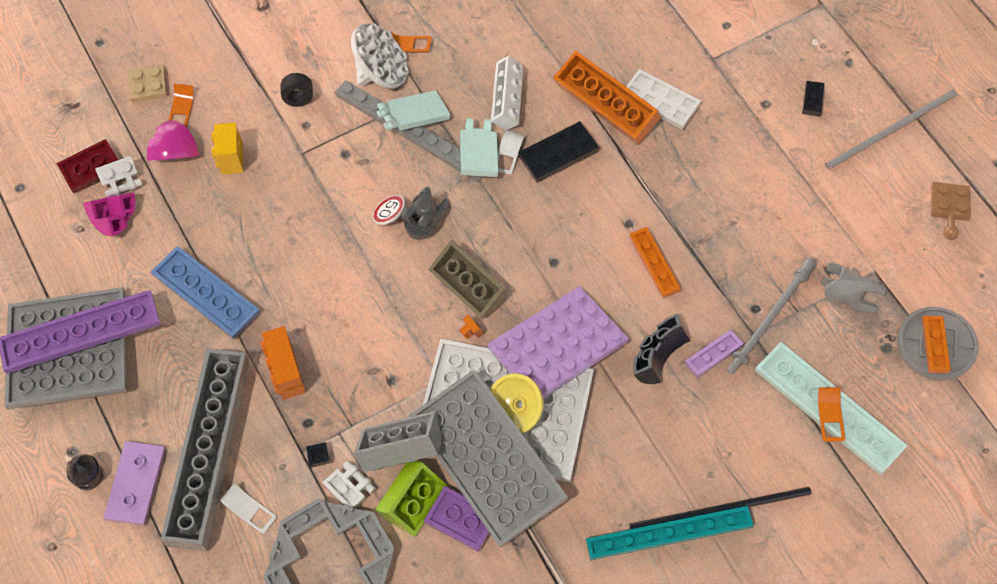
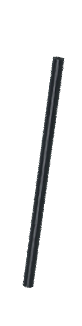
(748, 502)

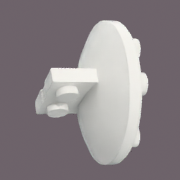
(378, 57)

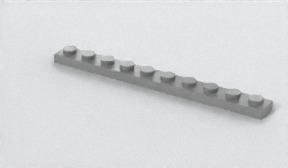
(418, 135)

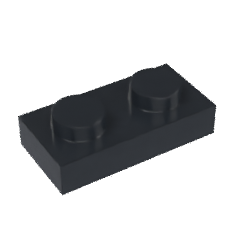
(813, 98)

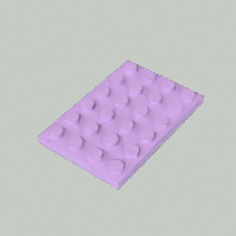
(559, 341)

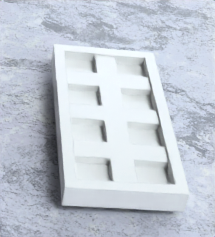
(673, 104)

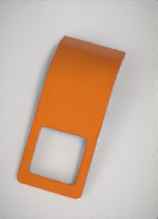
(407, 42)
(182, 101)
(830, 411)

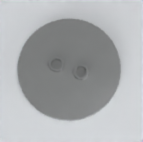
(960, 337)

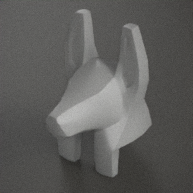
(850, 288)

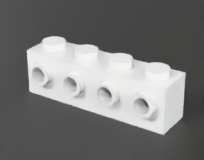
(507, 93)

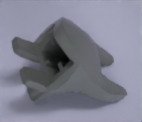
(423, 214)

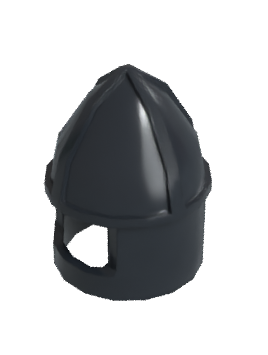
(84, 471)

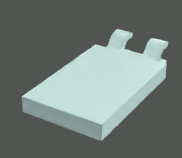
(413, 111)
(478, 150)

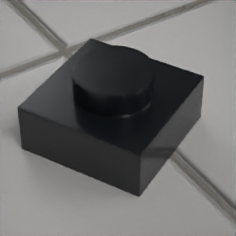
(317, 455)

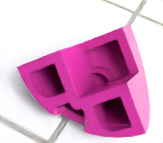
(171, 142)
(111, 213)

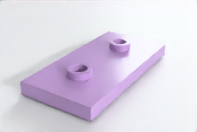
(134, 483)

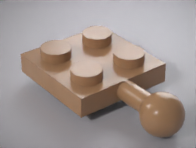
(950, 202)

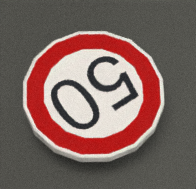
(389, 210)

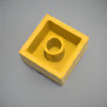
(227, 148)

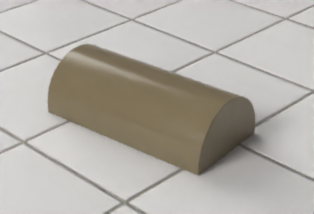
(468, 280)

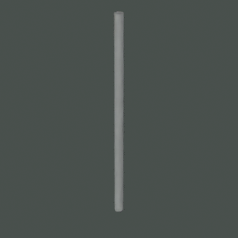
(882, 134)

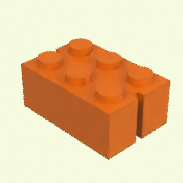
(282, 363)

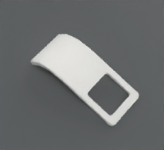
(510, 147)
(245, 506)

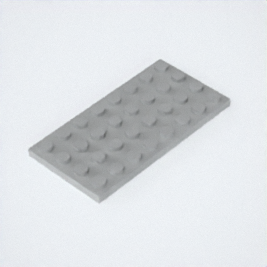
(491, 460)

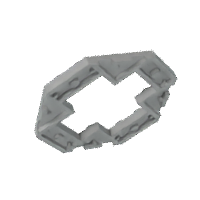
(342, 519)

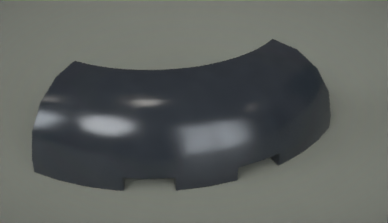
(657, 349)

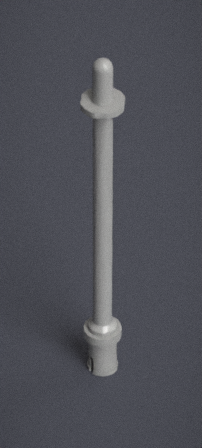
(800, 275)

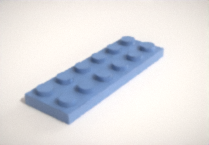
(205, 292)

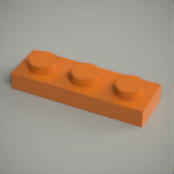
(935, 344)

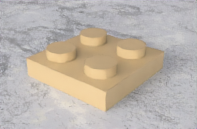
(147, 83)

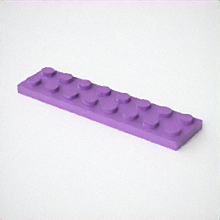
(78, 331)

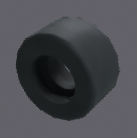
(296, 97)

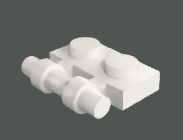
(118, 171)
(344, 490)

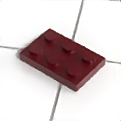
(80, 168)

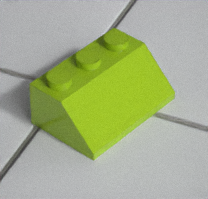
(411, 497)

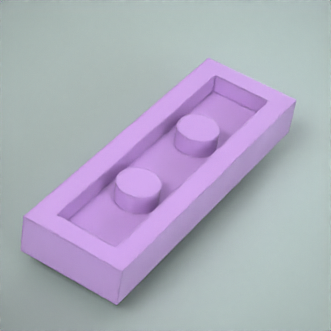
(713, 353)

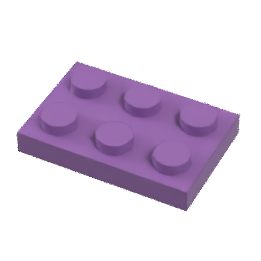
(457, 519)

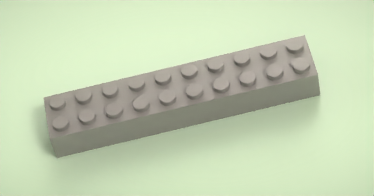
(205, 450)

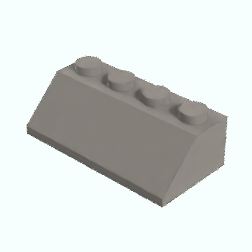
(398, 442)

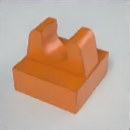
(470, 328)

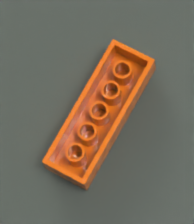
(607, 97)

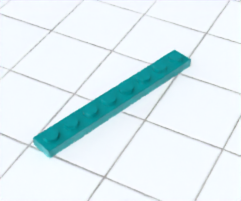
(669, 533)

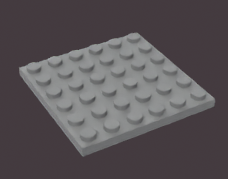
(69, 377)

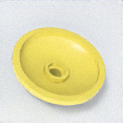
(515, 388)

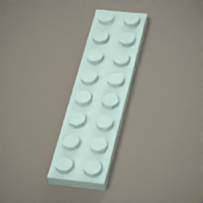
(800, 384)

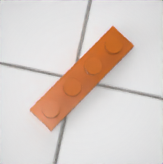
(654, 262)

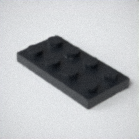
(558, 151)

